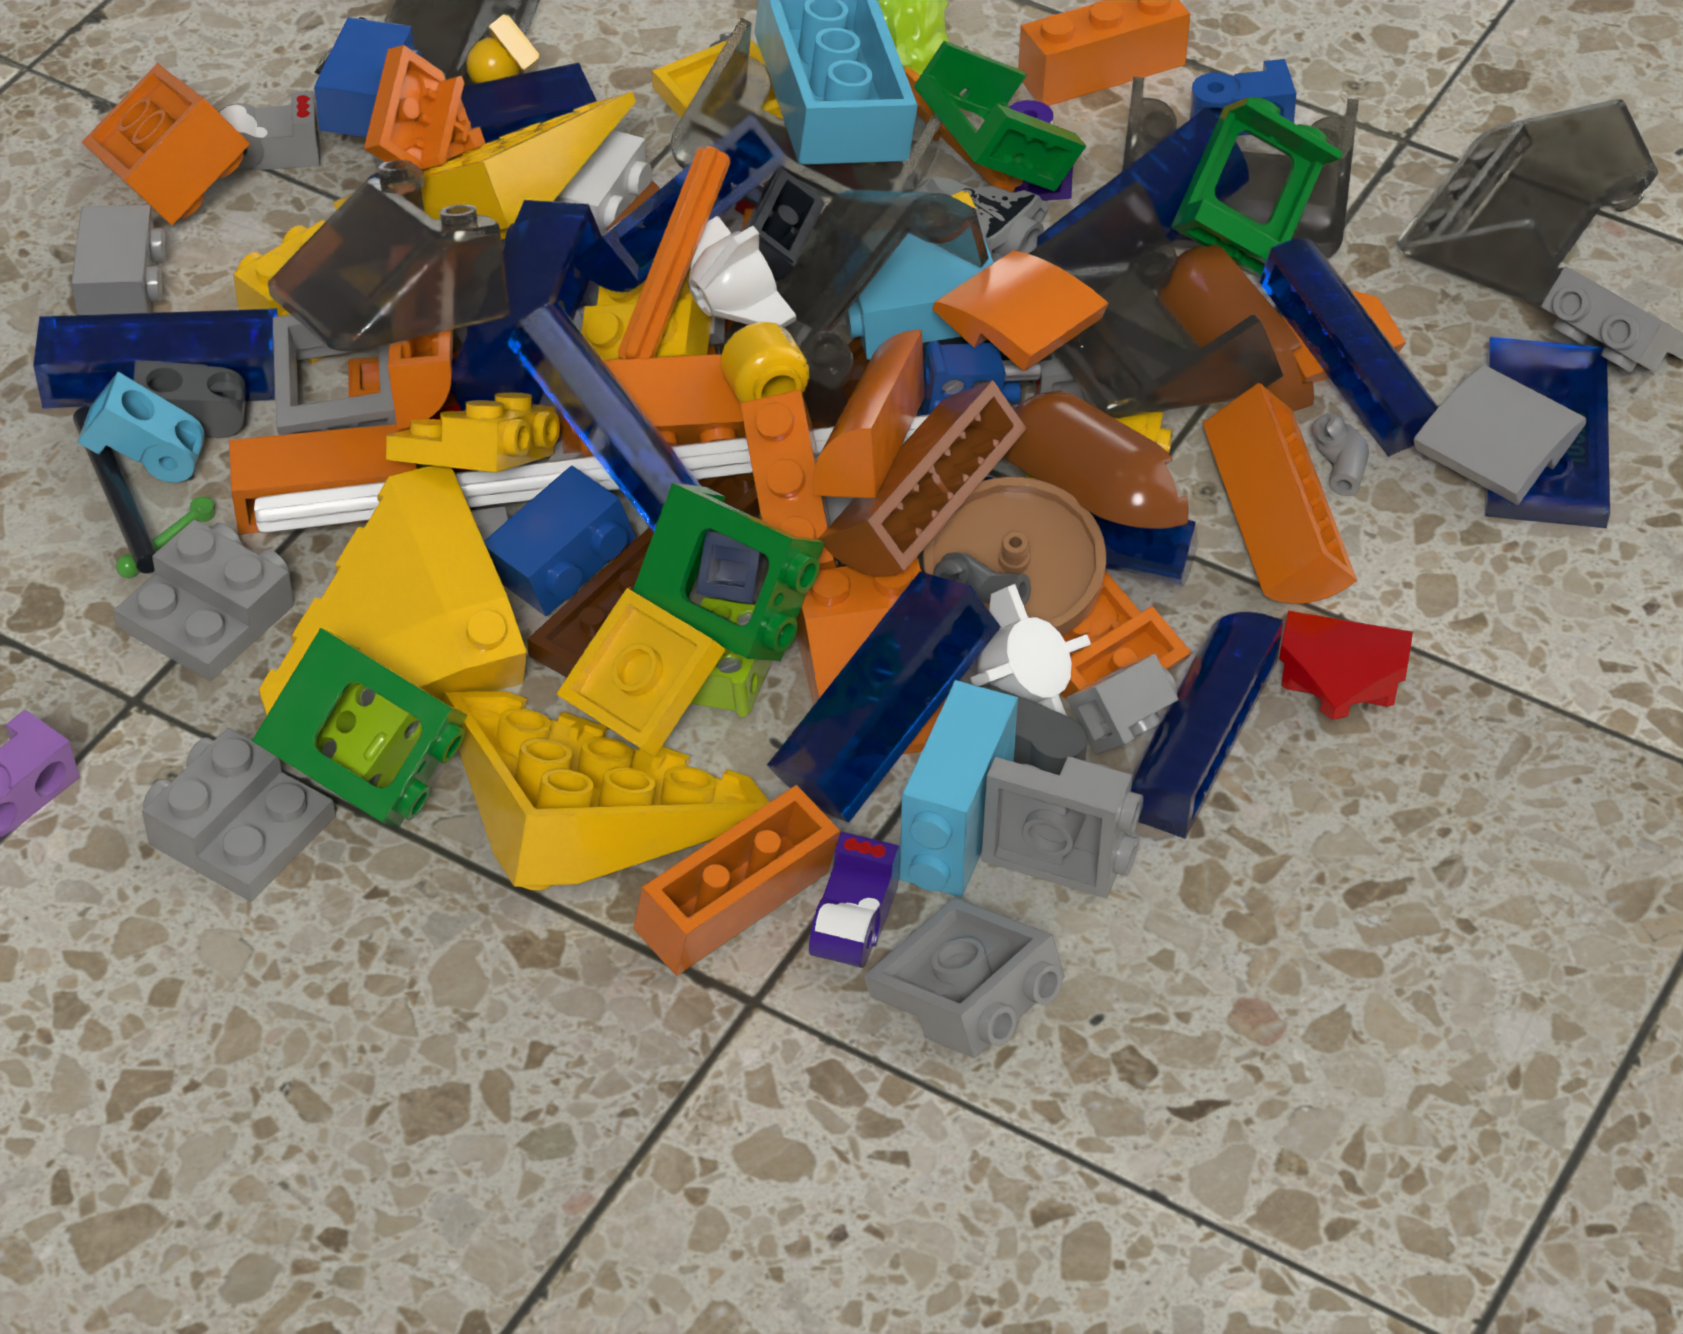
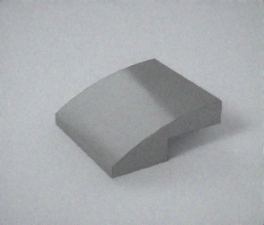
(1498, 433)

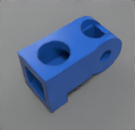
(1218, 89)

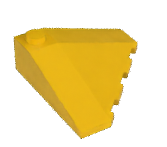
(521, 164)
(417, 595)
(580, 804)

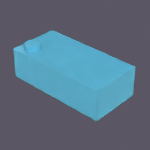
(837, 80)

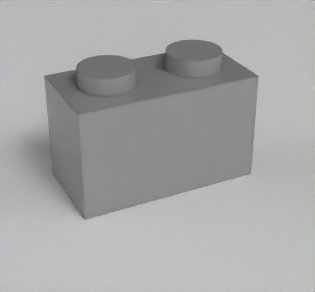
(117, 260)

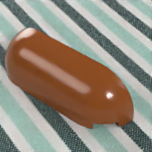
(1214, 295)
(1097, 461)

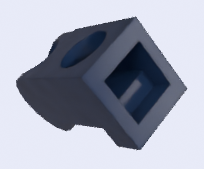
(731, 569)

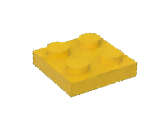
(641, 672)

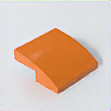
(1021, 308)
(1119, 637)

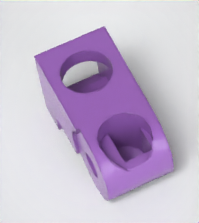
(33, 769)

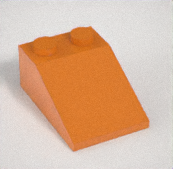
(167, 144)
(838, 619)

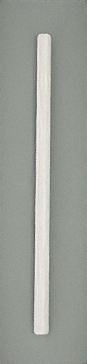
(486, 488)

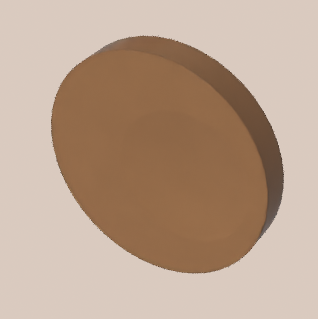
(1034, 532)

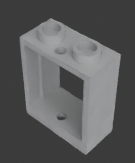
(296, 343)

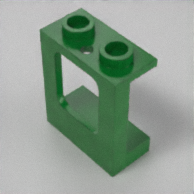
(1006, 138)
(1212, 222)
(676, 559)
(312, 695)

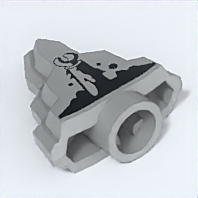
(1005, 218)

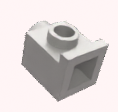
(1123, 703)

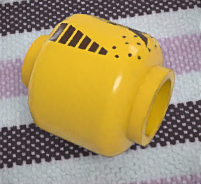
(763, 362)

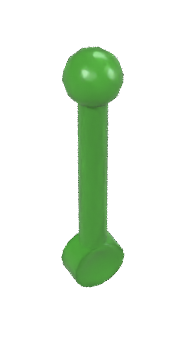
(201, 509)

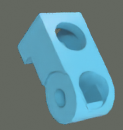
(144, 430)

